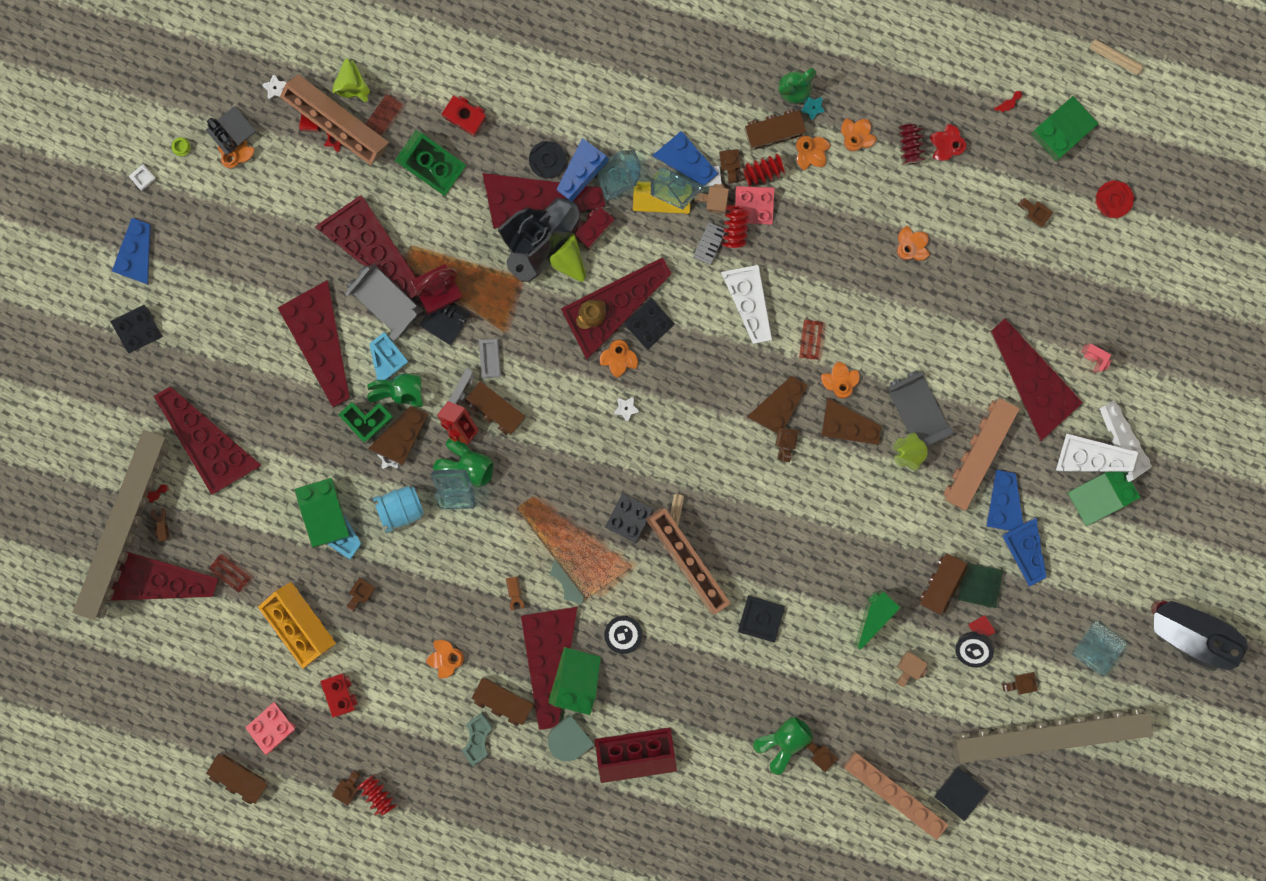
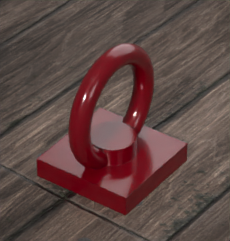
(437, 288)

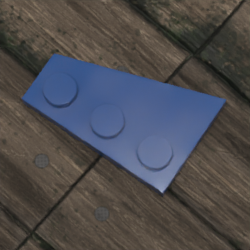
(685, 158)
(581, 170)
(134, 252)
(1005, 503)
(1026, 550)

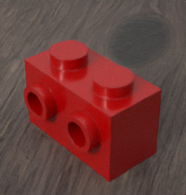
(457, 423)
(339, 694)

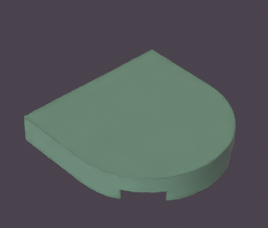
(568, 740)

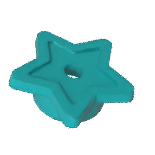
(810, 103)

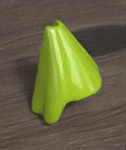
(350, 82)
(569, 260)
(910, 451)

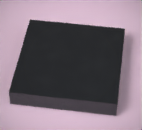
(761, 618)
(960, 793)

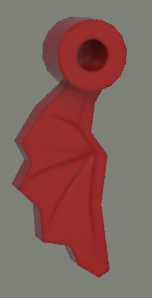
(1008, 104)
(152, 496)

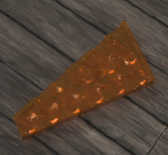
(483, 289)
(577, 553)

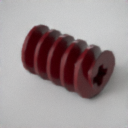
(911, 144)

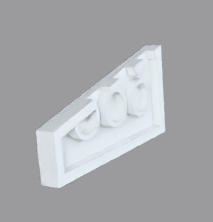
(748, 294)
(1124, 437)
(1093, 456)

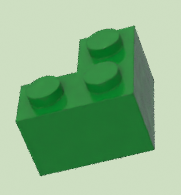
(367, 425)

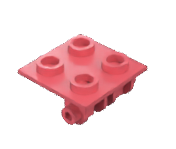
(758, 202)
(270, 728)

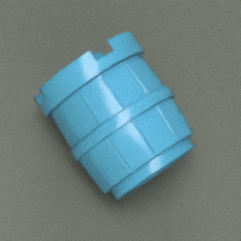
(398, 508)

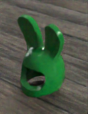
(796, 86)
(402, 389)
(474, 462)
(790, 737)

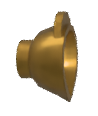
(591, 314)

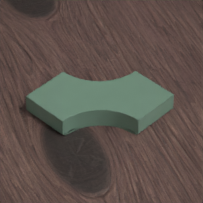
(570, 591)
(478, 731)

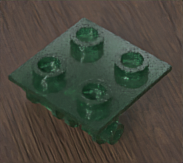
(981, 585)

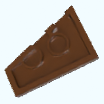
(779, 406)
(847, 425)
(400, 436)

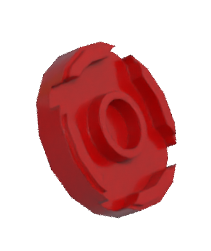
(1114, 199)

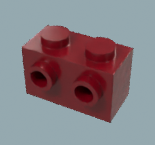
(594, 228)

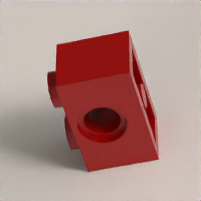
(470, 125)

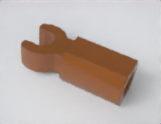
(514, 591)

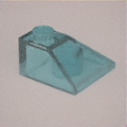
(619, 174)
(674, 188)

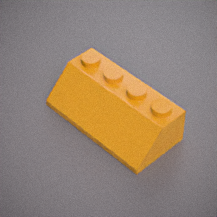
(296, 624)

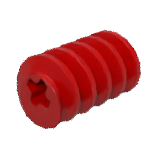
(764, 169)
(737, 227)
(376, 796)

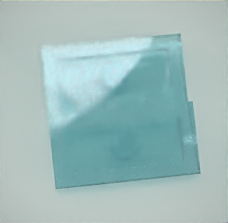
(453, 489)
(1099, 648)

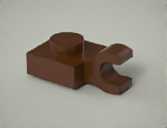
(730, 162)
(1037, 213)
(786, 440)
(161, 530)
(361, 592)
(1023, 683)
(822, 757)
(346, 790)

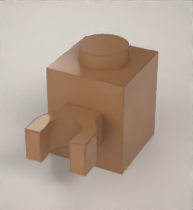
(715, 200)
(912, 667)

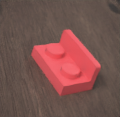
(1093, 354)

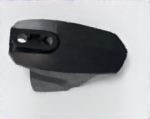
(537, 235)
(1194, 633)

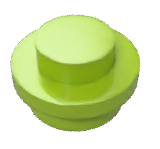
(181, 146)

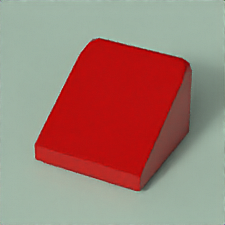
(307, 125)
(982, 626)

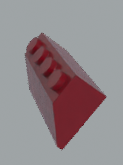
(635, 755)

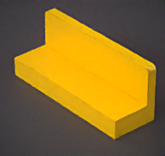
(647, 203)

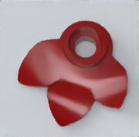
(944, 142)

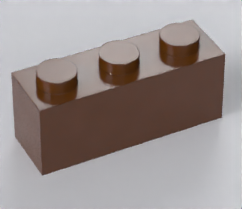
(774, 129)
(495, 409)
(943, 584)
(502, 701)
(237, 778)

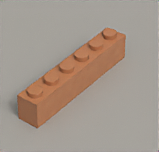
(334, 119)
(980, 454)
(688, 561)
(895, 795)

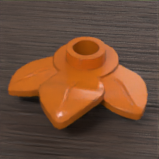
(858, 131)
(240, 154)
(813, 154)
(914, 242)
(618, 361)
(840, 377)
(442, 658)

